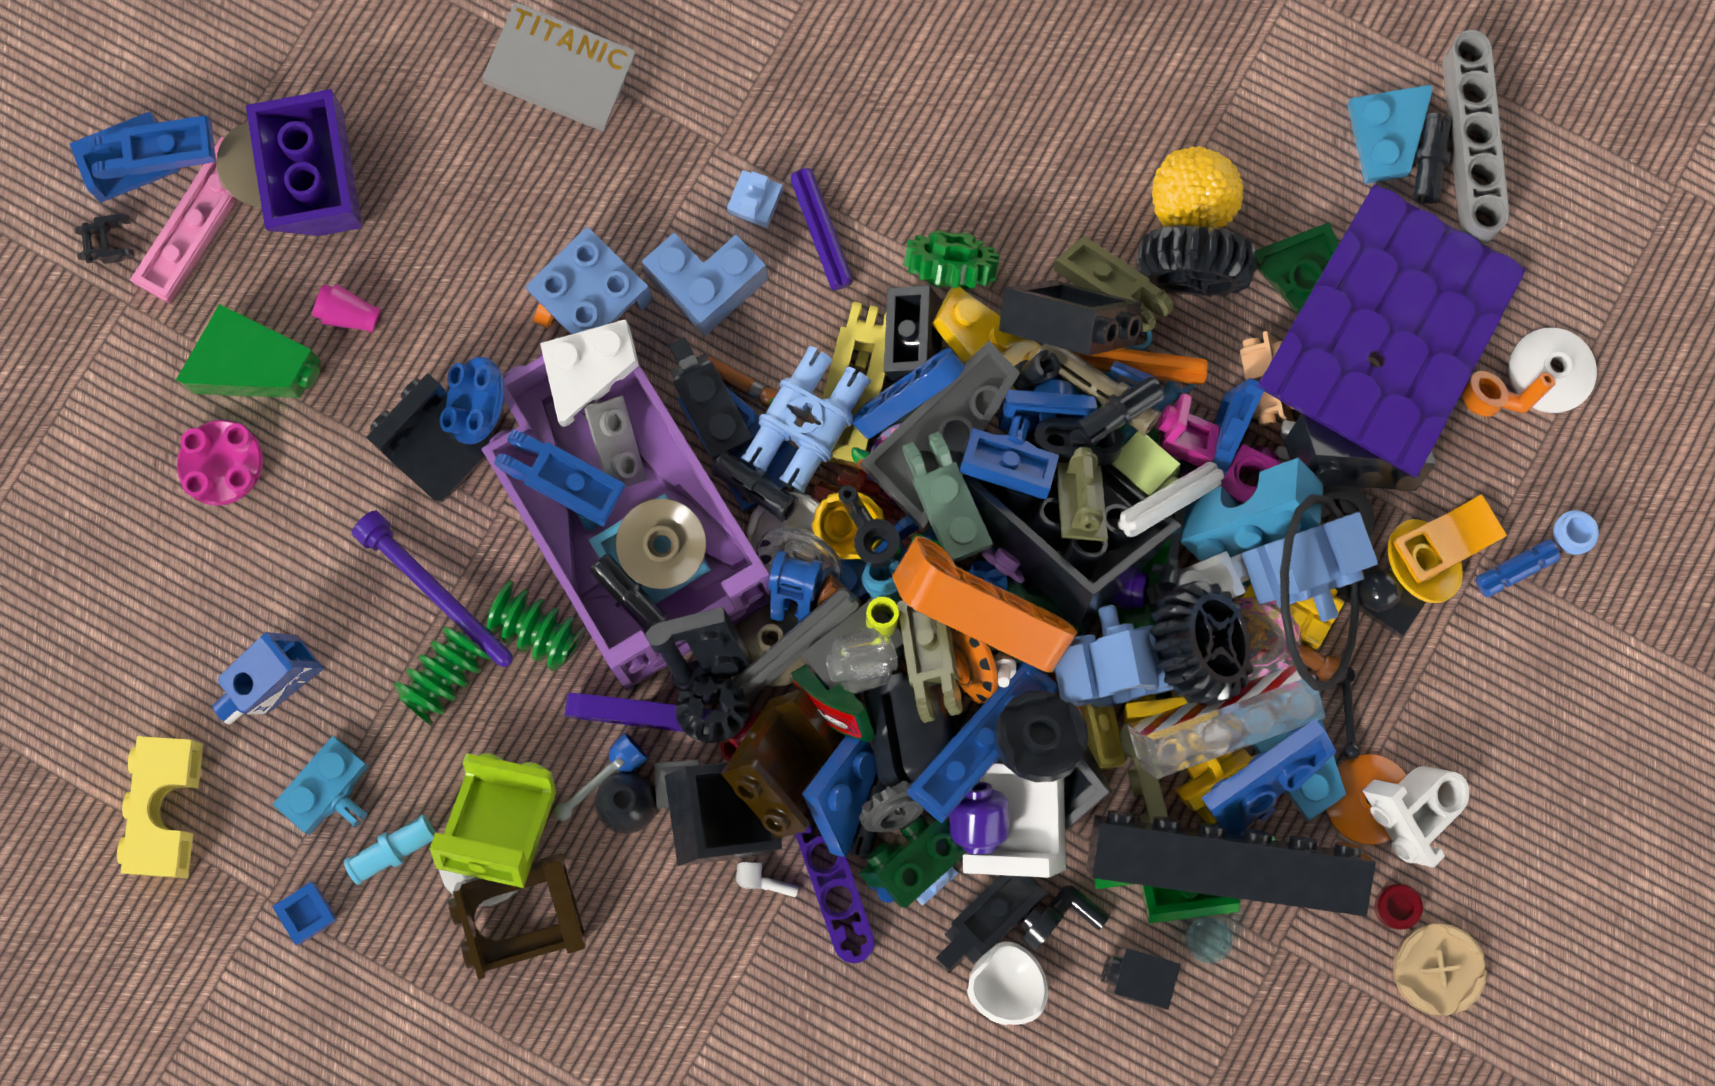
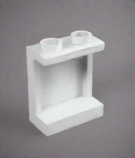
(1036, 828)

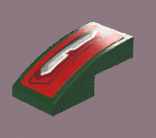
(836, 705)

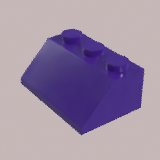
(304, 165)

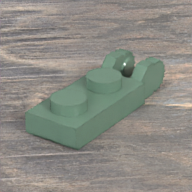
(947, 501)

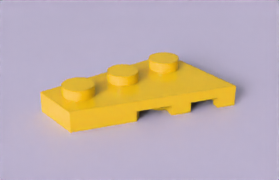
(970, 325)

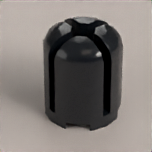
(902, 740)

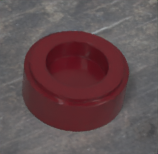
(1398, 906)

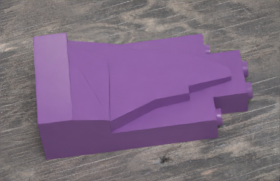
(671, 468)

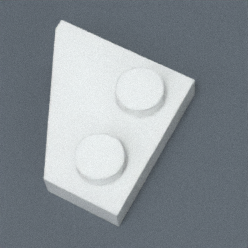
(587, 365)

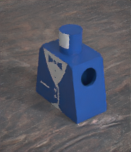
(265, 676)

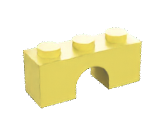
(156, 770)

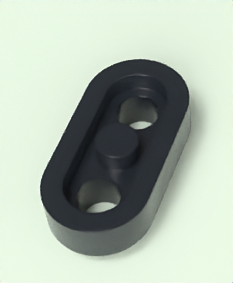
(1068, 438)

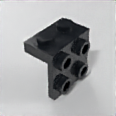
(417, 444)

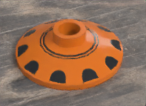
(975, 667)

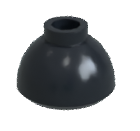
(626, 802)

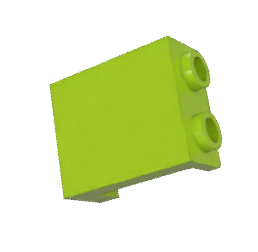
(496, 820)

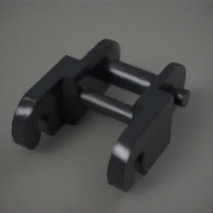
(102, 225)

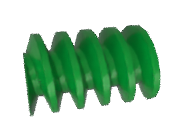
(533, 628)
(440, 674)

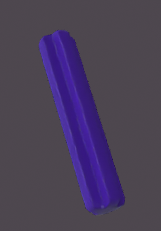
(821, 229)

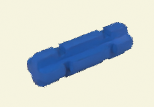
(1518, 568)

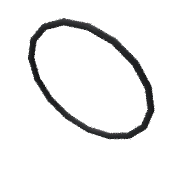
(1285, 600)

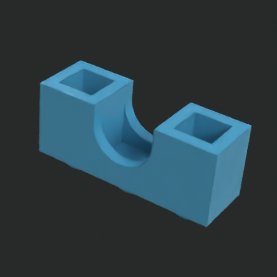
(1221, 524)

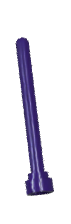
(375, 533)

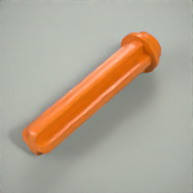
(1160, 365)

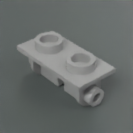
(615, 440)

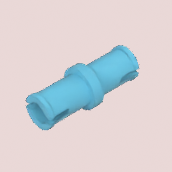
(390, 849)

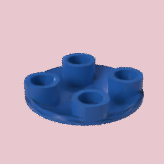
(473, 400)

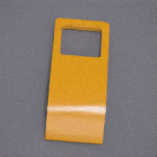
(1454, 536)

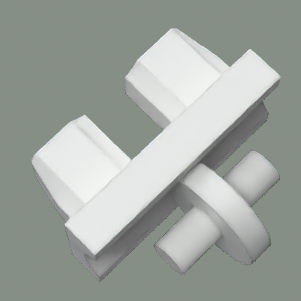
(1218, 569)

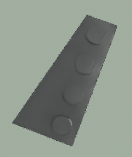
(953, 412)

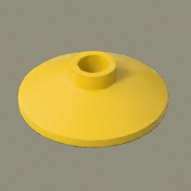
(1434, 589)

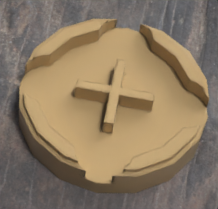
(1439, 969)

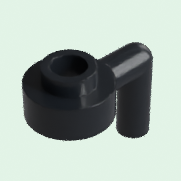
(870, 531)
(1042, 922)

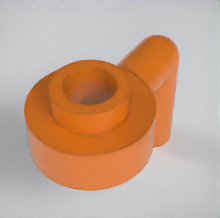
(1488, 394)

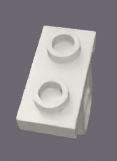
(1418, 810)

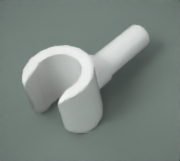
(750, 878)

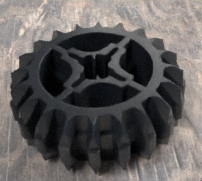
(1197, 260)
(1202, 643)

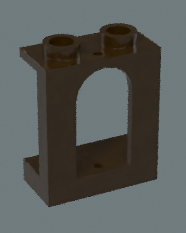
(489, 954)

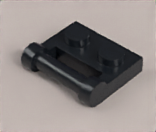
(712, 641)

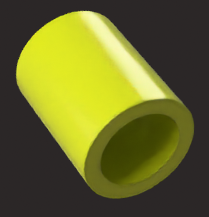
(888, 606)

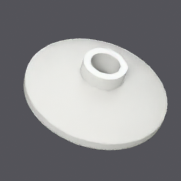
(1533, 357)

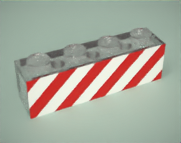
(1204, 732)

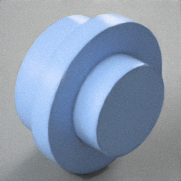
(1575, 532)

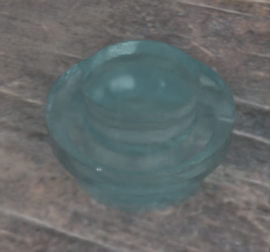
(1209, 940)

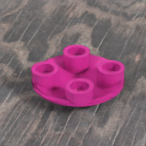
(219, 462)

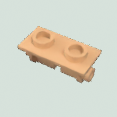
(1255, 360)

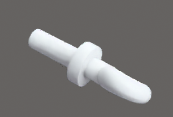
(1005, 668)

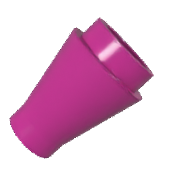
(344, 309)

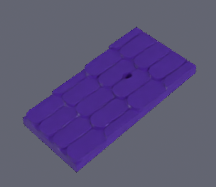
(1413, 301)

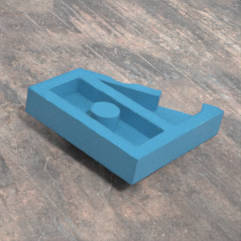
(1388, 131)

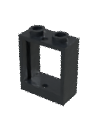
(1070, 317)

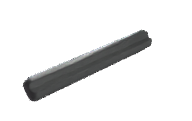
(795, 642)

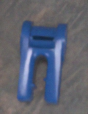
(794, 581)

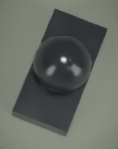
(1385, 600)

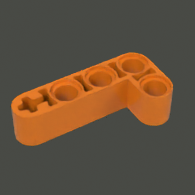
(979, 609)

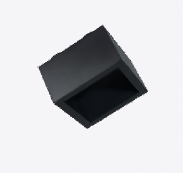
(711, 819)

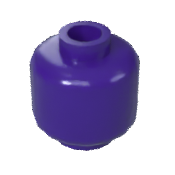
(981, 820)

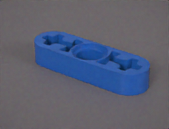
(908, 393)

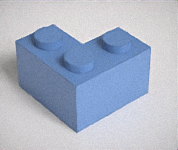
(708, 289)

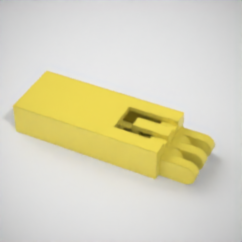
(867, 339)

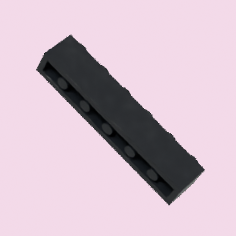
(1230, 864)

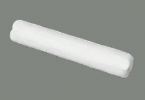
(1170, 499)

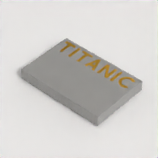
(558, 66)

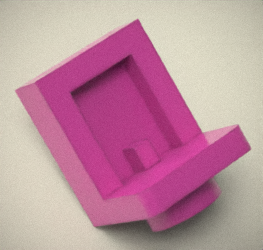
(1187, 434)

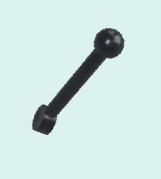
(1351, 749)

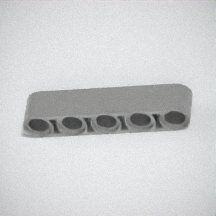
(1478, 118)

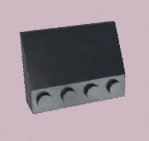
(1070, 571)

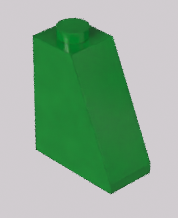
(247, 360)

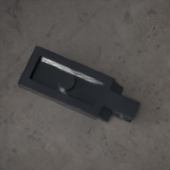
(708, 401)
(990, 918)

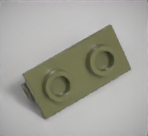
(1082, 497)

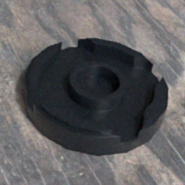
(1040, 736)

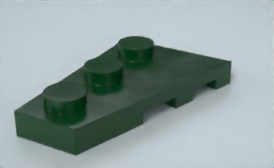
(1297, 263)

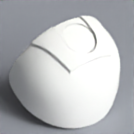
(1008, 985)

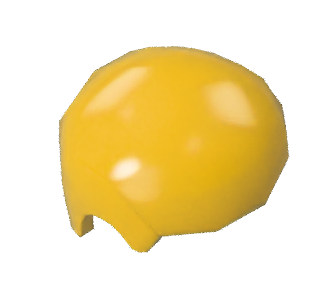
(836, 526)

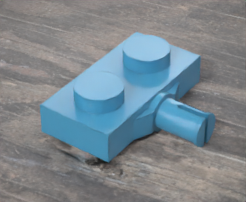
(324, 788)

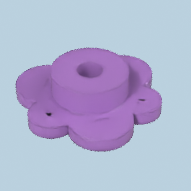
(1005, 563)

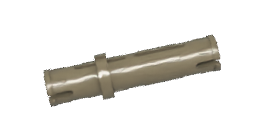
(1097, 384)

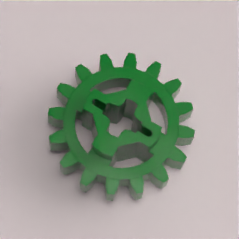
(951, 260)

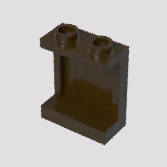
(781, 760)

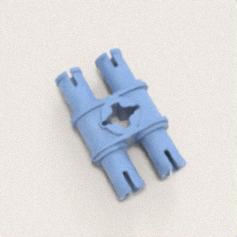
(798, 399)

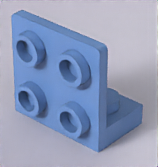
(588, 285)

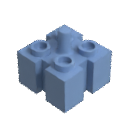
(1320, 561)
(1112, 667)

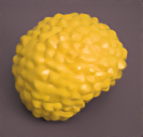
(1197, 189)

